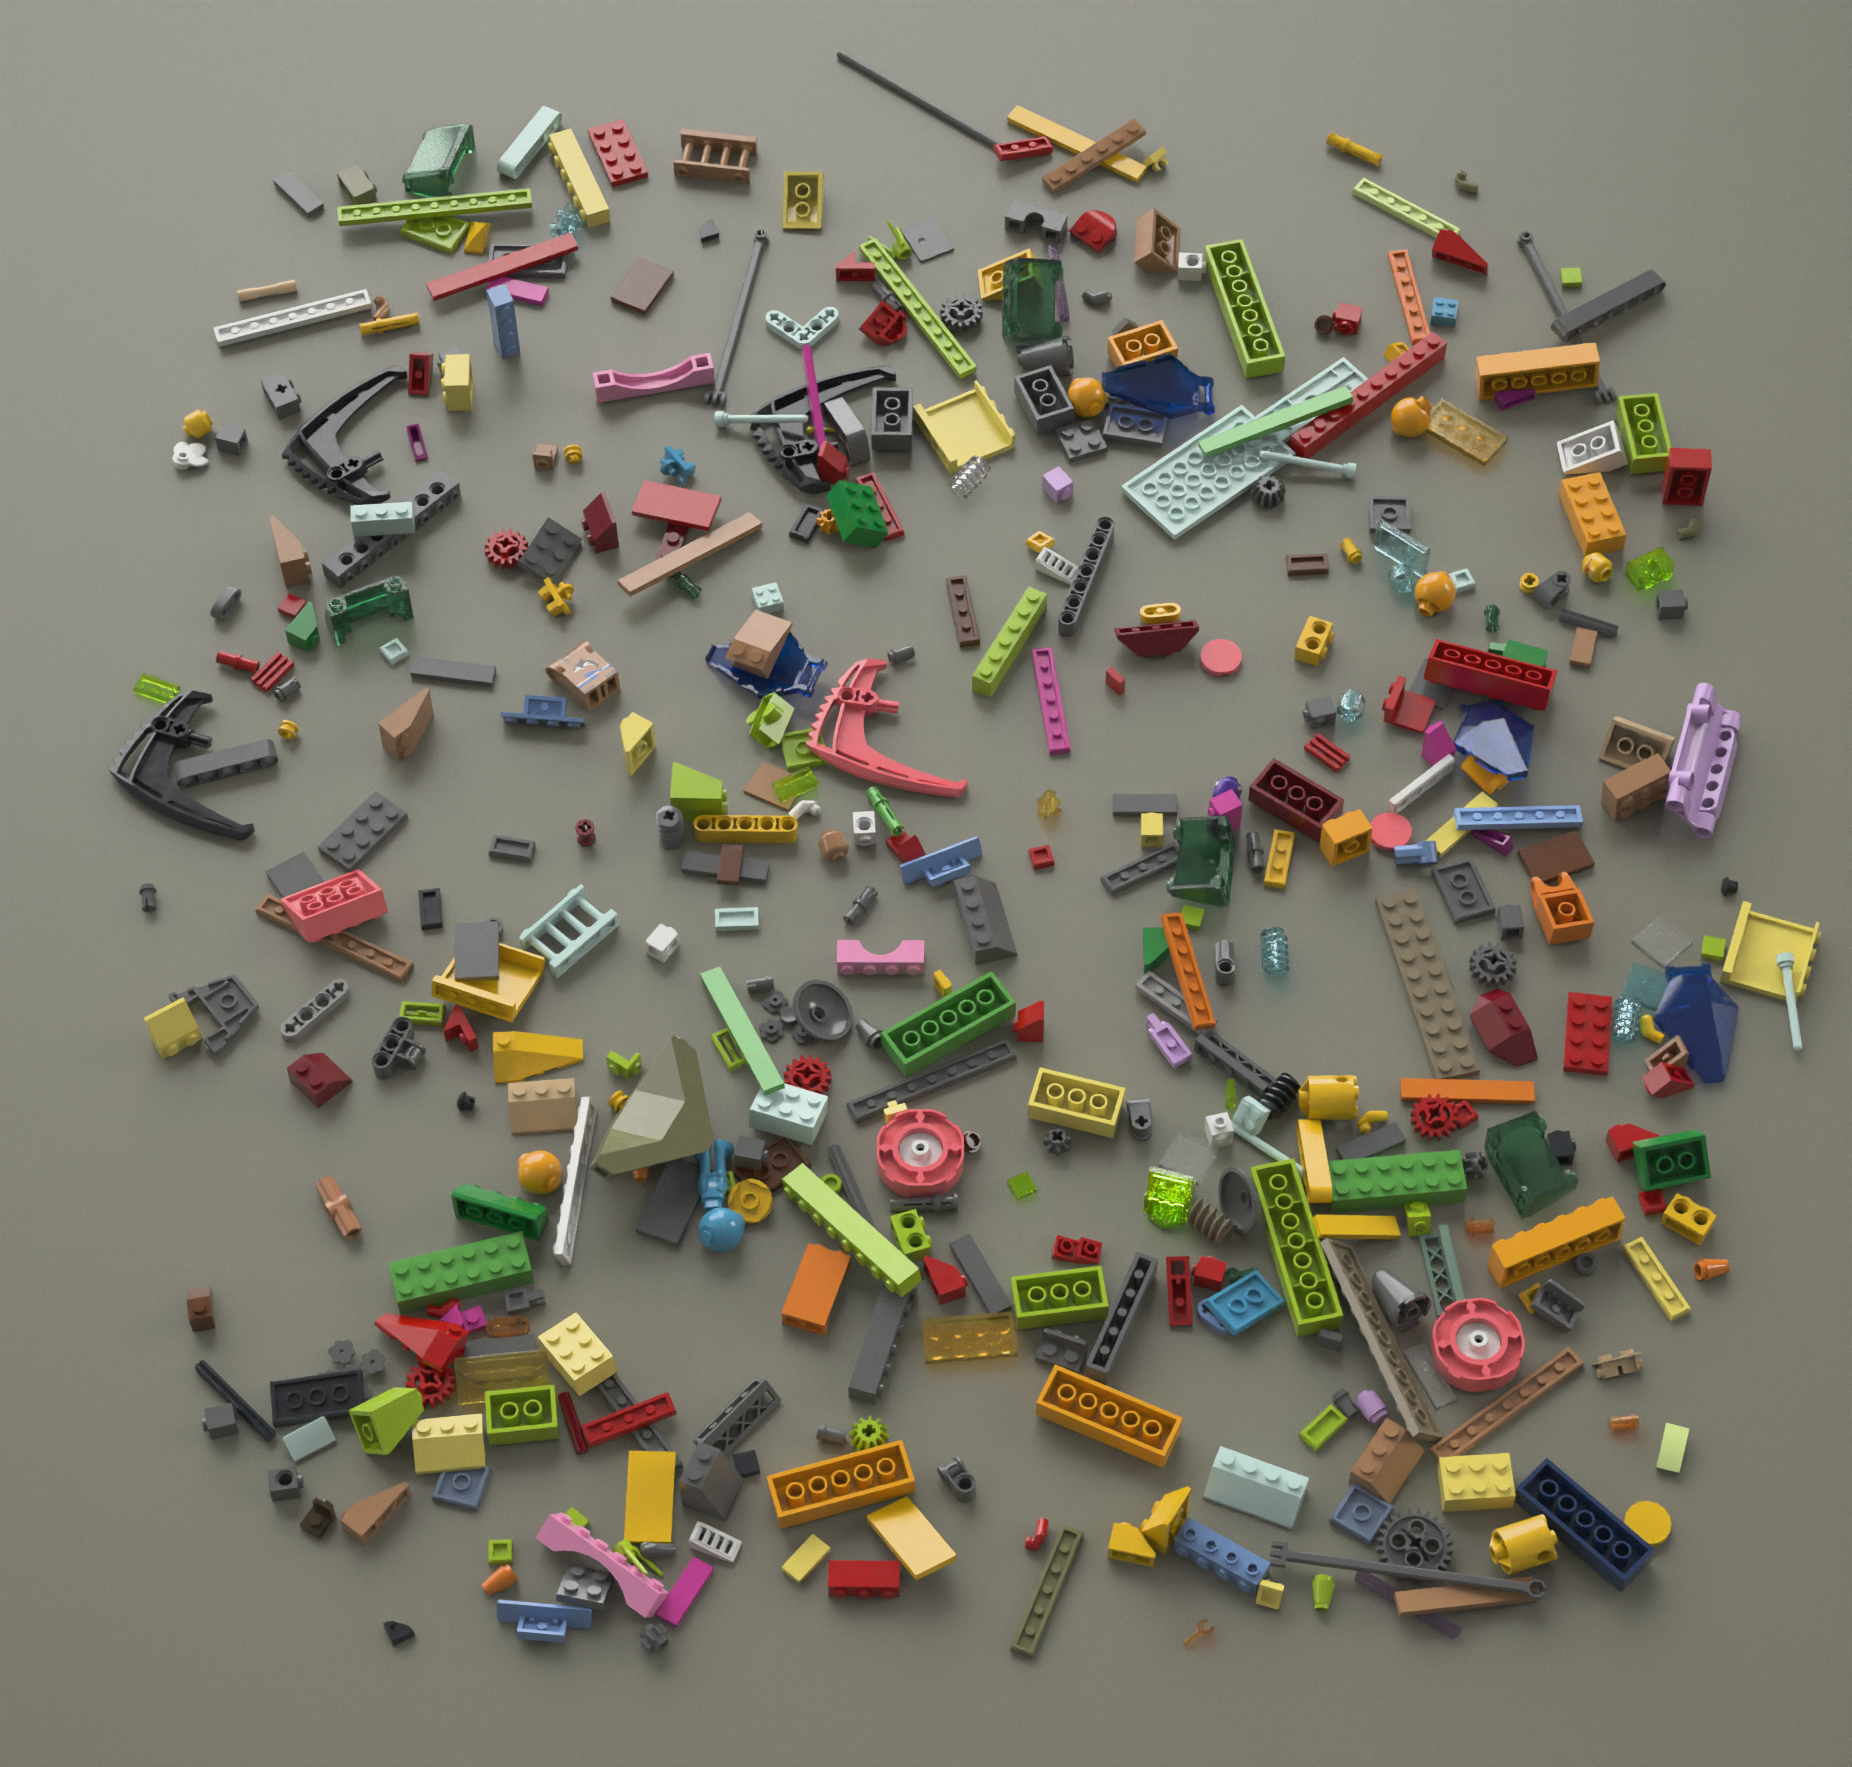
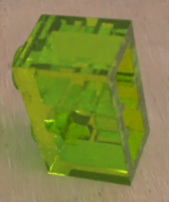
(1650, 569)

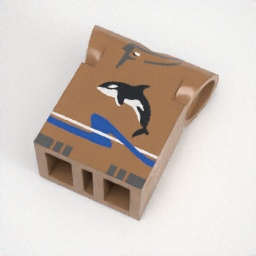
(585, 676)

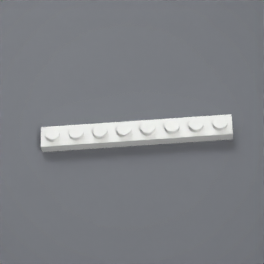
(292, 317)
(575, 1183)

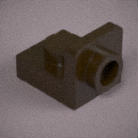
(318, 1518)

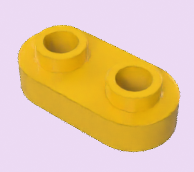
(1160, 613)

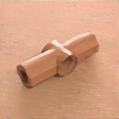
(338, 1207)

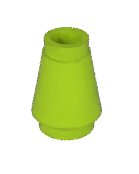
(1322, 1591)

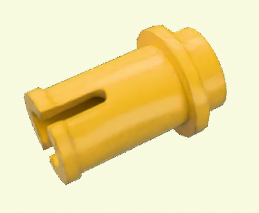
(1354, 554)

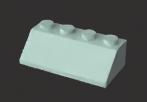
(1256, 1487)

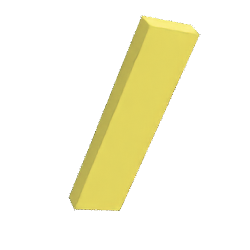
(1448, 835)
(1656, 1279)

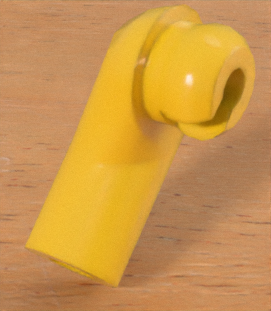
(1648, 1031)
(1370, 1117)

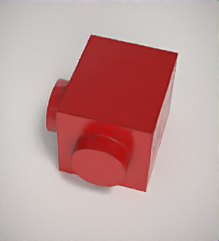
(1209, 1273)

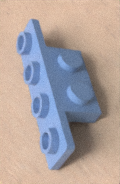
(544, 709)
(942, 864)
(542, 1620)

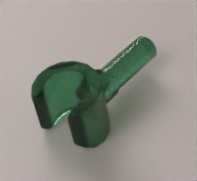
(1233, 1271)

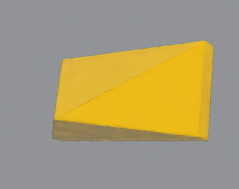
(477, 237)

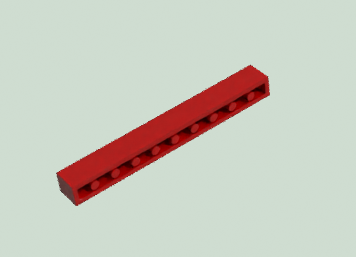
(1369, 396)

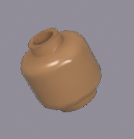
(833, 845)

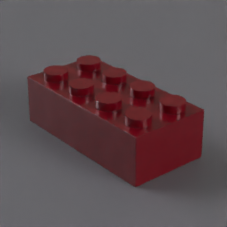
(1295, 799)

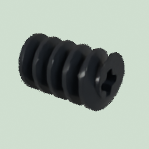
(1280, 1095)

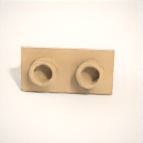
(1609, 1366)

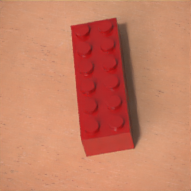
(1490, 675)

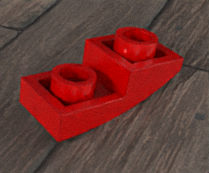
(1074, 1251)

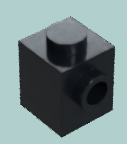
(1562, 1146)

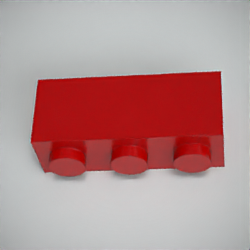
(864, 1579)

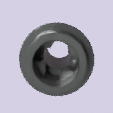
(870, 1034)

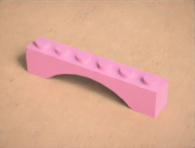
(615, 385)
(639, 1591)

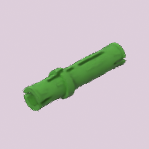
(881, 806)

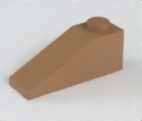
(371, 1513)

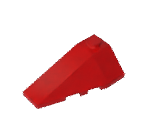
(431, 1340)

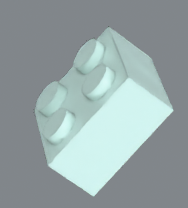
(768, 598)
(1251, 1115)

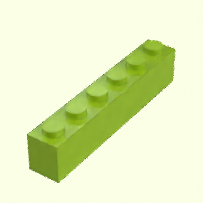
(1009, 642)

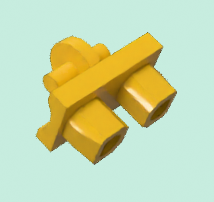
(559, 594)

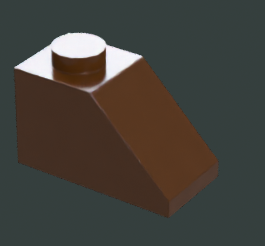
(201, 1309)

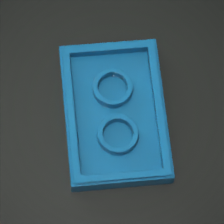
(1245, 1303)

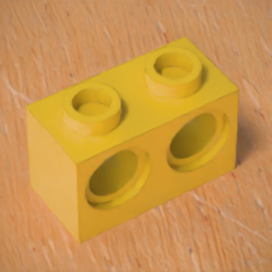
(1314, 636)
(1685, 1223)

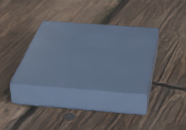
(462, 1487)
(1361, 1514)

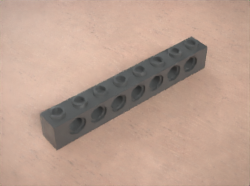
(365, 550)

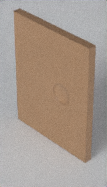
(761, 786)

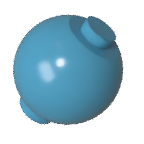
(721, 1229)

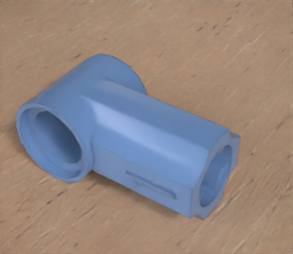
(1422, 853)

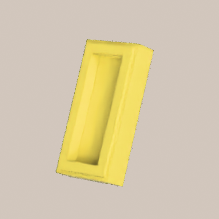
(806, 1558)

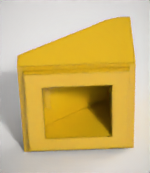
(1395, 350)

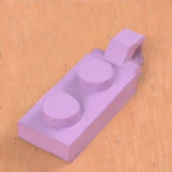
(1168, 1041)

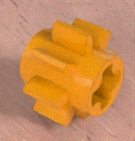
(827, 522)

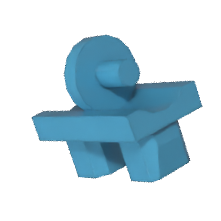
(674, 464)

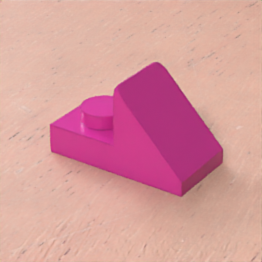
(470, 1319)

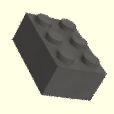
(1043, 400)
(892, 418)

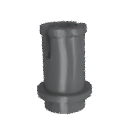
(900, 654)
(282, 692)
(148, 897)
(762, 983)
(1345, 1403)
(830, 1434)

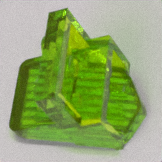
(1168, 1197)

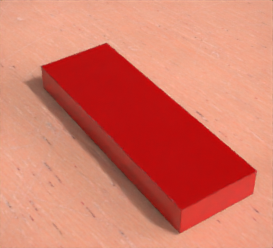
(1023, 148)

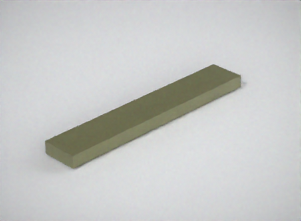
(1046, 1591)

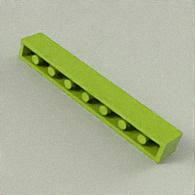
(851, 1230)

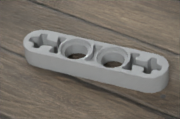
(312, 1008)

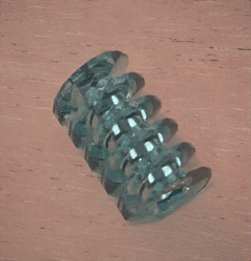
(1274, 951)
(1626, 1018)

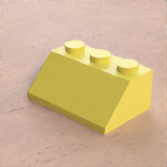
(449, 1444)

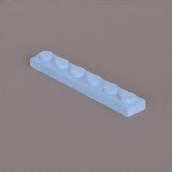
(1518, 817)

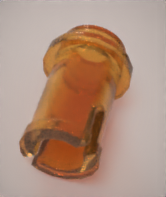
(1479, 1226)
(1624, 1422)

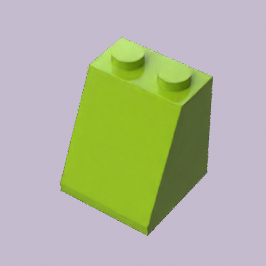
(696, 793)
(386, 1419)

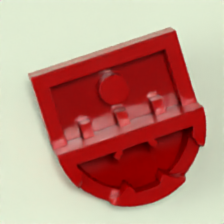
(1095, 229)
(884, 325)

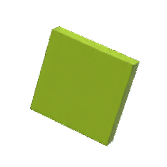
(797, 754)

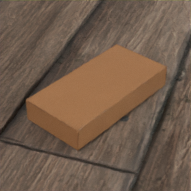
(1583, 647)

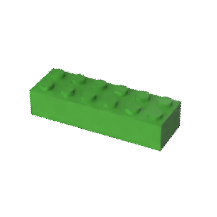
(948, 1024)
(1397, 1180)
(461, 1272)

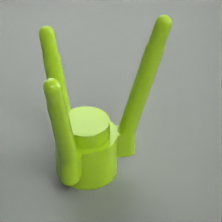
(900, 247)
(631, 1553)

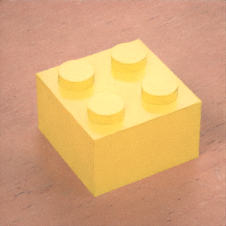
(457, 382)

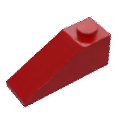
(1455, 250)
(1179, 1290)

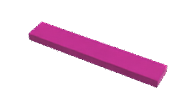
(813, 395)
(1050, 701)

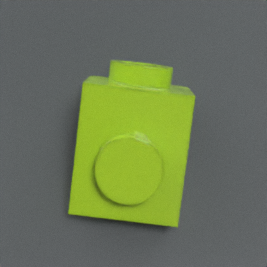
(622, 1066)
(1418, 1218)

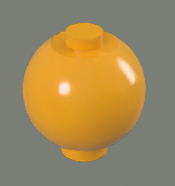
(1087, 397)
(1411, 416)
(1434, 593)
(539, 1172)

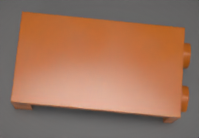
(815, 1288)

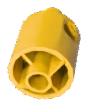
(1329, 1097)
(1523, 1545)

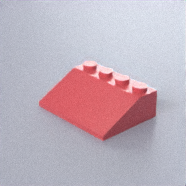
(335, 905)

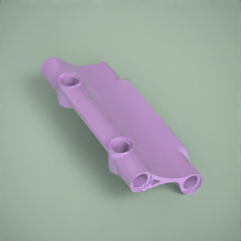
(1703, 761)

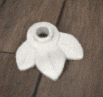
(189, 455)

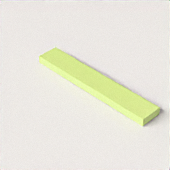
(1402, 208)

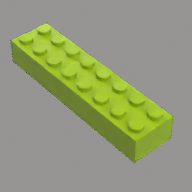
(1244, 308)
(1296, 1248)

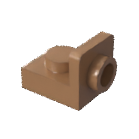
(545, 456)

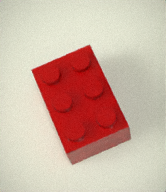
(1686, 476)

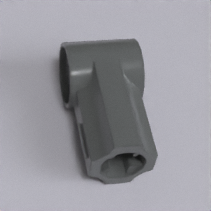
(1224, 963)

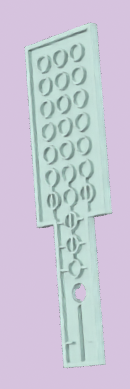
(1190, 487)

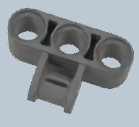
(406, 1051)

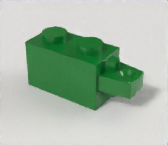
(1520, 651)

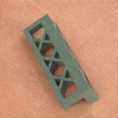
(1450, 1267)

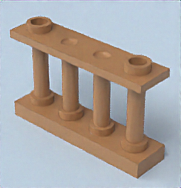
(720, 142)

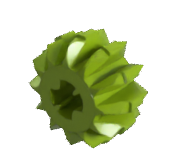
(865, 1428)

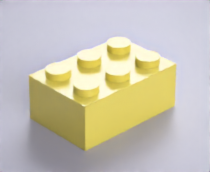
(578, 1354)
(1476, 1482)

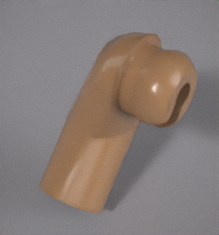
(381, 306)

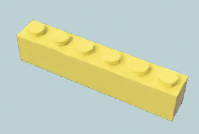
(579, 178)

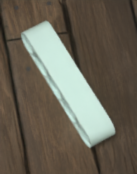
(529, 142)

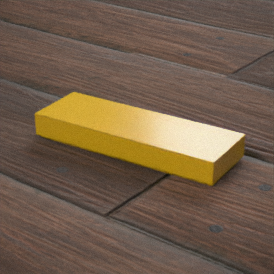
(1279, 859)

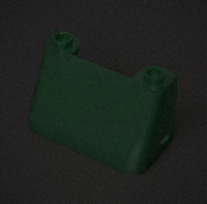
(438, 159)
(1030, 299)
(387, 594)
(1204, 860)
(1527, 1164)

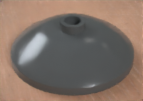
(822, 1010)
(1239, 1199)

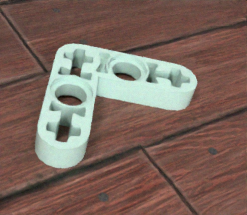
(802, 332)

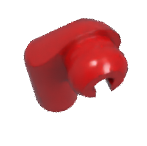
(439, 1312)
(1040, 1535)

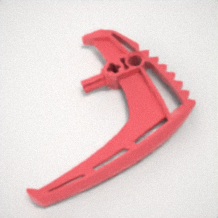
(849, 738)

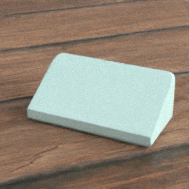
(309, 1439)

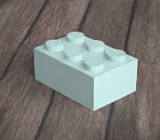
(789, 1113)

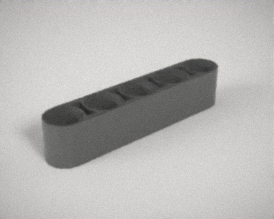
(225, 763)

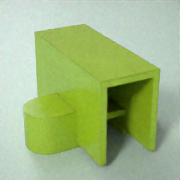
(770, 720)

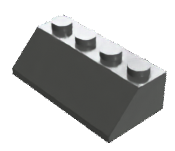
(984, 919)

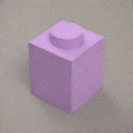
(1057, 484)

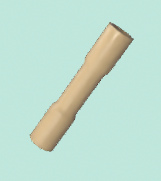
(279, 288)

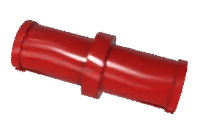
(237, 661)

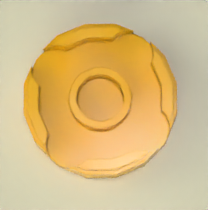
(751, 1200)
(1649, 1522)

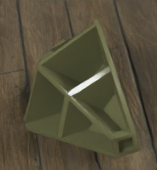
(661, 1117)

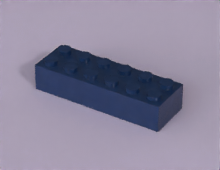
(1584, 1525)

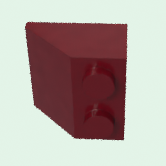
(600, 524)
(317, 1077)

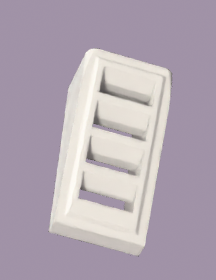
(1059, 561)
(702, 1546)

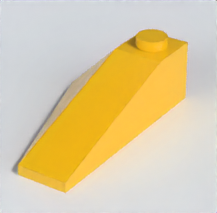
(527, 1054)

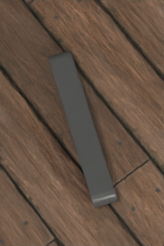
(1608, 305)
(1086, 576)

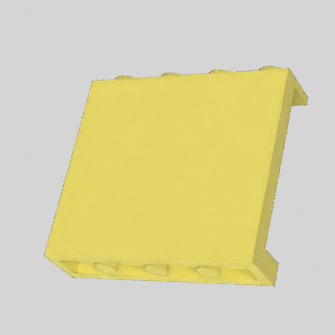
(965, 428)
(1754, 949)

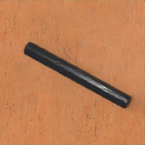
(237, 1401)

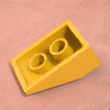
(992, 277)
(1166, 1519)

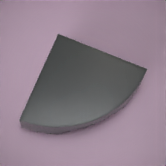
(1124, 325)

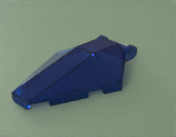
(1160, 386)
(789, 674)
(1495, 738)
(1701, 1016)

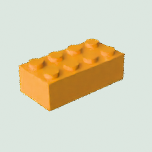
(1592, 514)

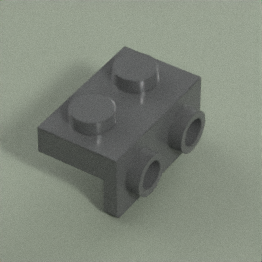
(1557, 1304)

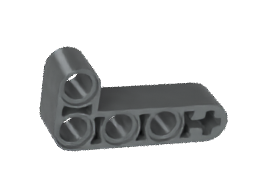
(848, 429)

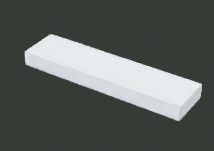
(1421, 784)

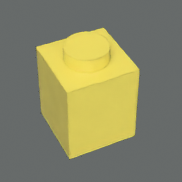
(1151, 830)

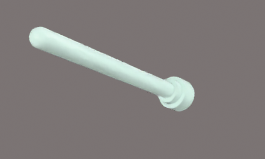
(722, 419)
(1347, 470)
(1786, 962)
(1254, 1140)

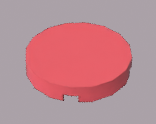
(1220, 657)
(1390, 831)

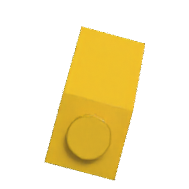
(1130, 1545)

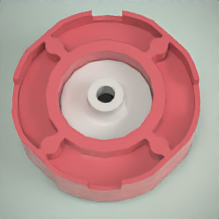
(920, 1153)
(1477, 1345)

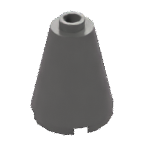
(1053, 353)
(1400, 1300)

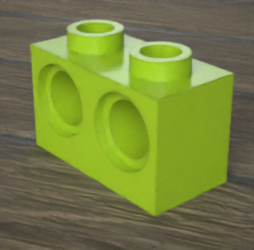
(906, 1237)

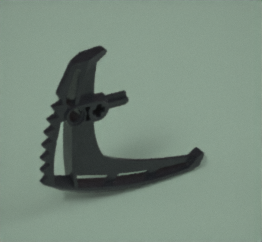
(323, 447)
(796, 452)
(153, 765)

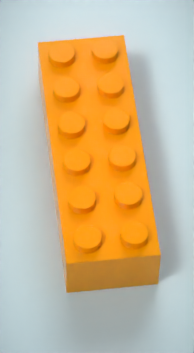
(1538, 369)
(1556, 1242)
(1109, 1416)
(840, 1484)

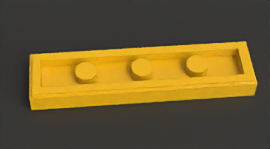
(1356, 1227)

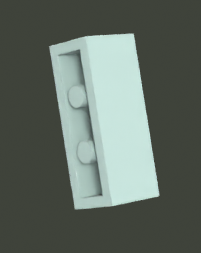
(382, 519)

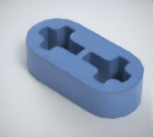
(1210, 1320)

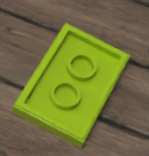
(437, 232)

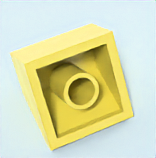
(637, 740)
(172, 1028)

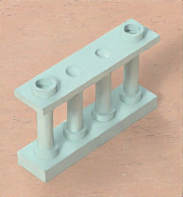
(574, 949)

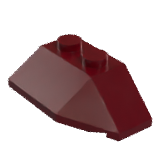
(1157, 638)
(1503, 1028)

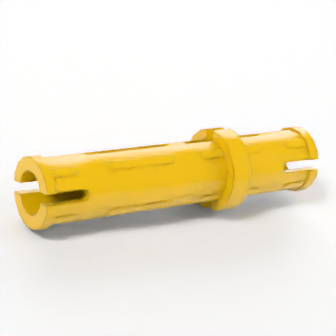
(1359, 151)
(389, 324)

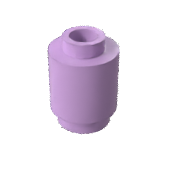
(1372, 1407)

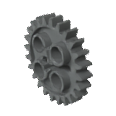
(1431, 1534)

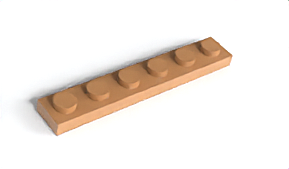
(1094, 156)

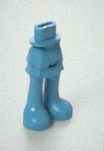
(714, 1185)

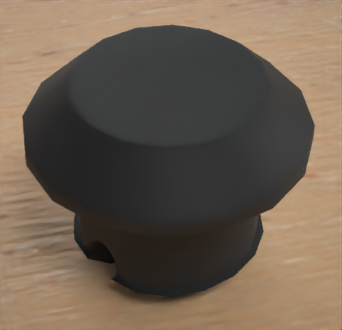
(1729, 886)
(465, 1101)

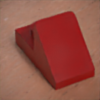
(851, 270)
(905, 847)
(459, 1027)

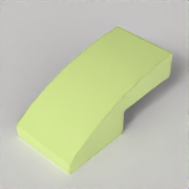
(1672, 1448)

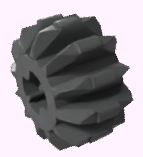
(1268, 491)

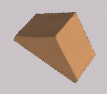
(1672, 1052)

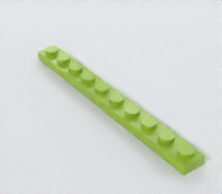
(434, 207)
(918, 308)

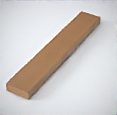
(1455, 1598)

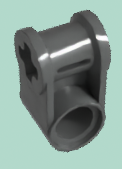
(1553, 589)
(1140, 1118)
(956, 1476)

